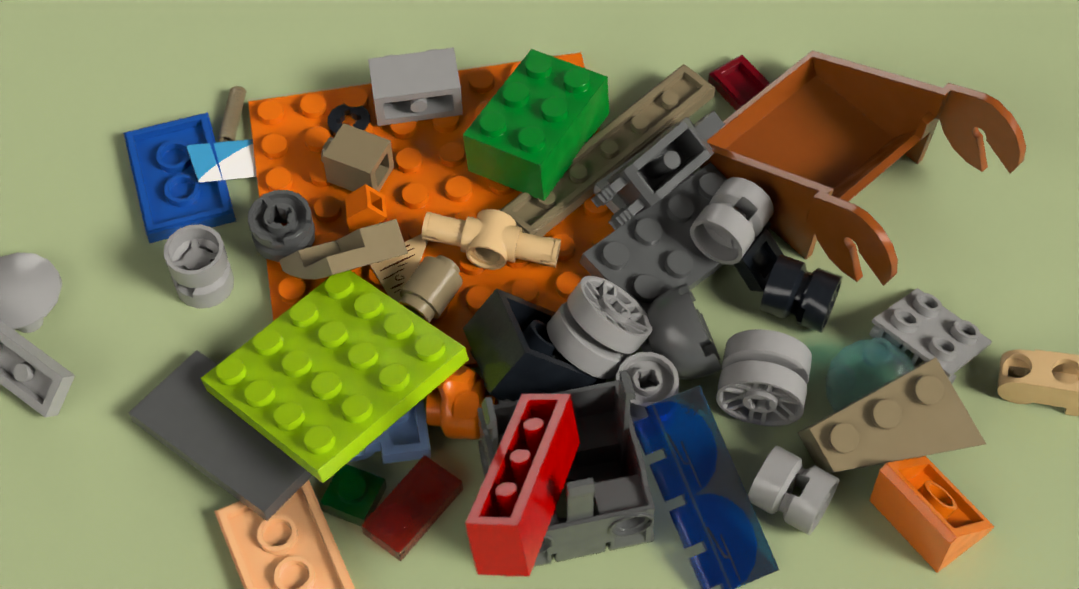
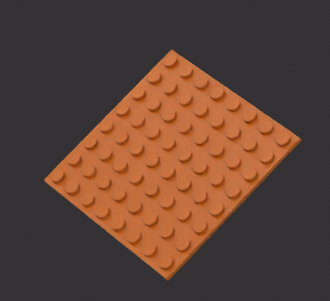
(426, 176)

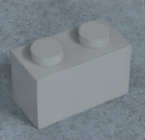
(415, 86)

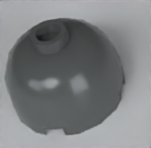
(681, 334)

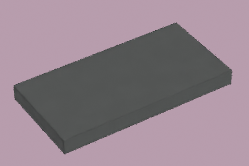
(218, 440)

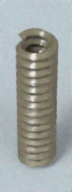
(232, 114)

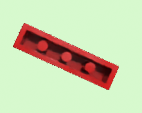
(523, 485)

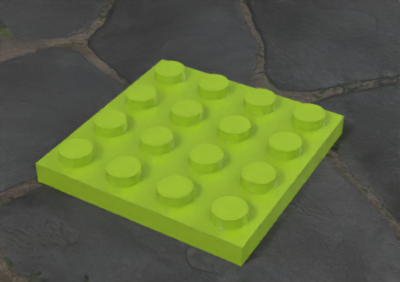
(334, 372)

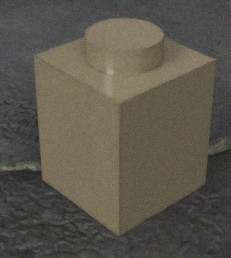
(357, 159)

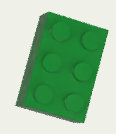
(537, 124)

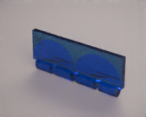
(713, 493)

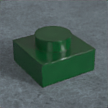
(353, 494)

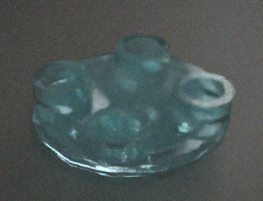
(862, 369)

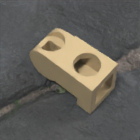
(1040, 379)

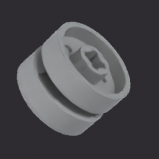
(598, 327)
(764, 377)

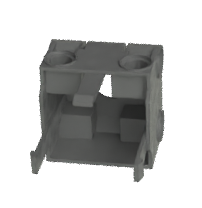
(609, 483)

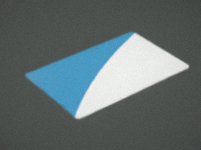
(234, 158)

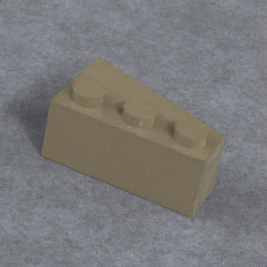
(895, 422)

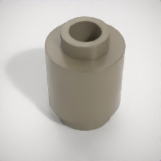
(431, 287)

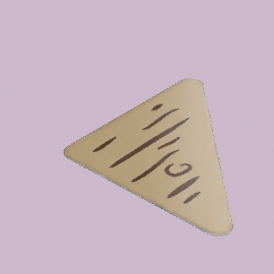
(397, 271)

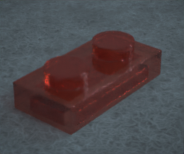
(412, 507)

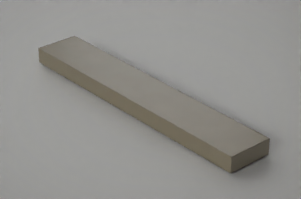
(611, 147)

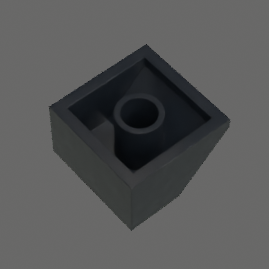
(515, 351)

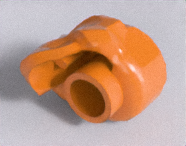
(455, 404)

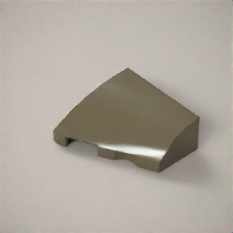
(350, 252)

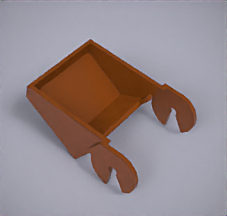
(833, 131)

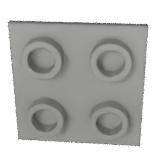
(929, 331)

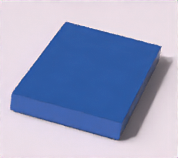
(167, 181)

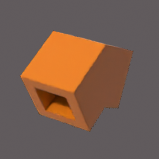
(365, 208)

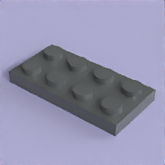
(655, 246)

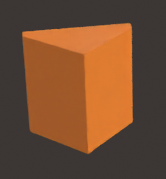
(928, 510)

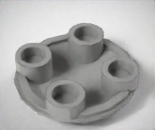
(27, 290)

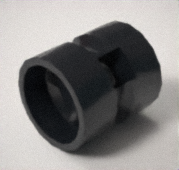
(800, 293)

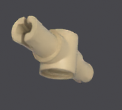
(491, 239)

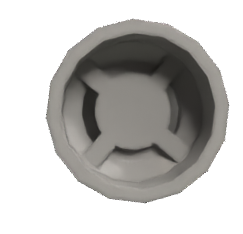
(731, 220)
(199, 266)
(652, 380)
(776, 482)

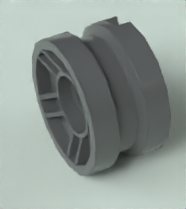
(268, 233)

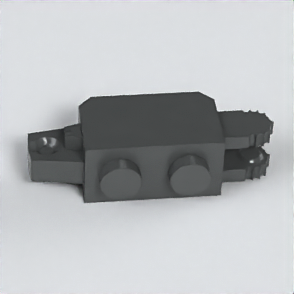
(659, 167)

